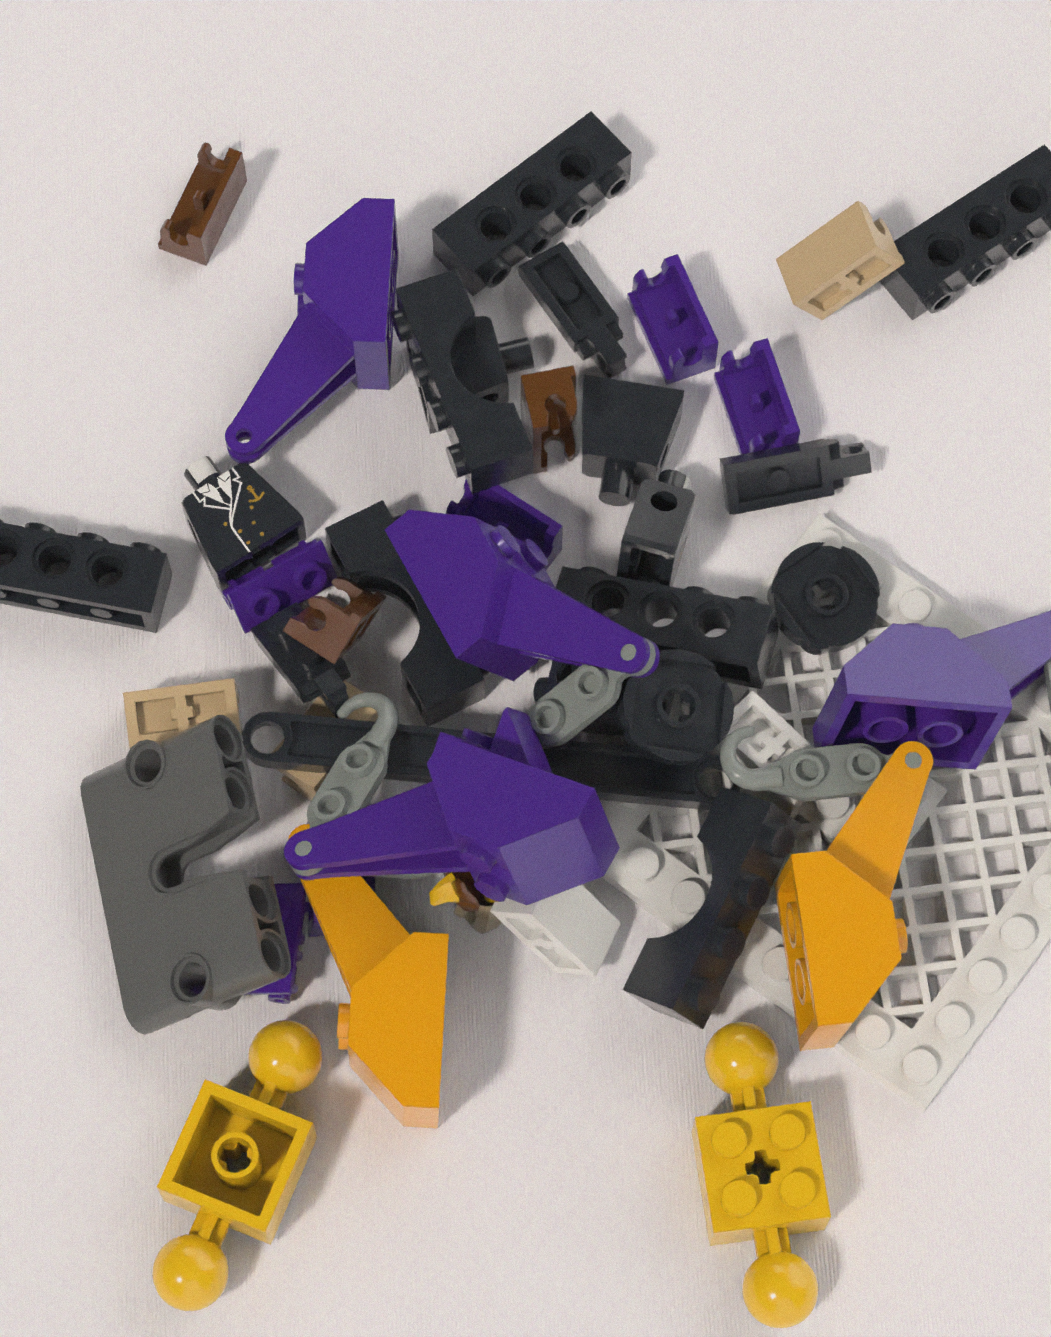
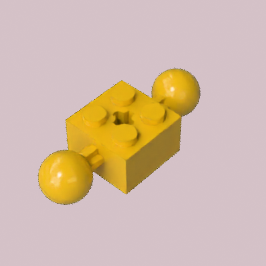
(221, 1125)
(779, 1284)

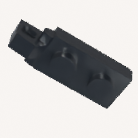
(576, 307)
(790, 474)
(300, 666)

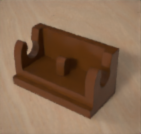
(204, 206)
(548, 411)
(334, 629)

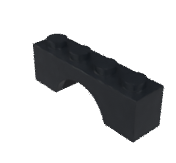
(484, 434)
(430, 671)
(689, 967)

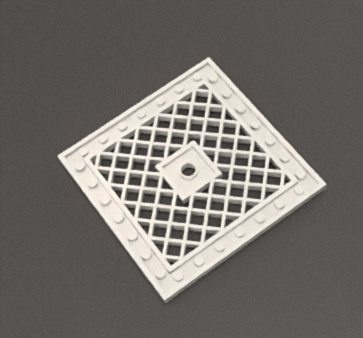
(904, 1059)

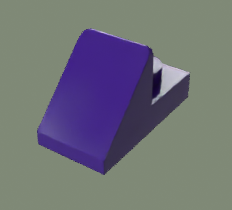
(512, 740)

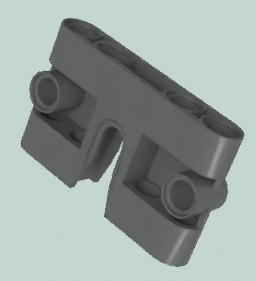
(171, 939)

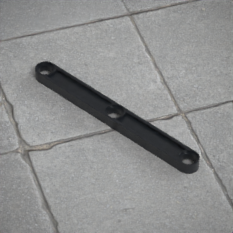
(613, 770)

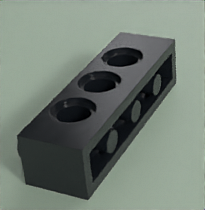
(581, 149)
(948, 236)
(130, 603)
(738, 655)

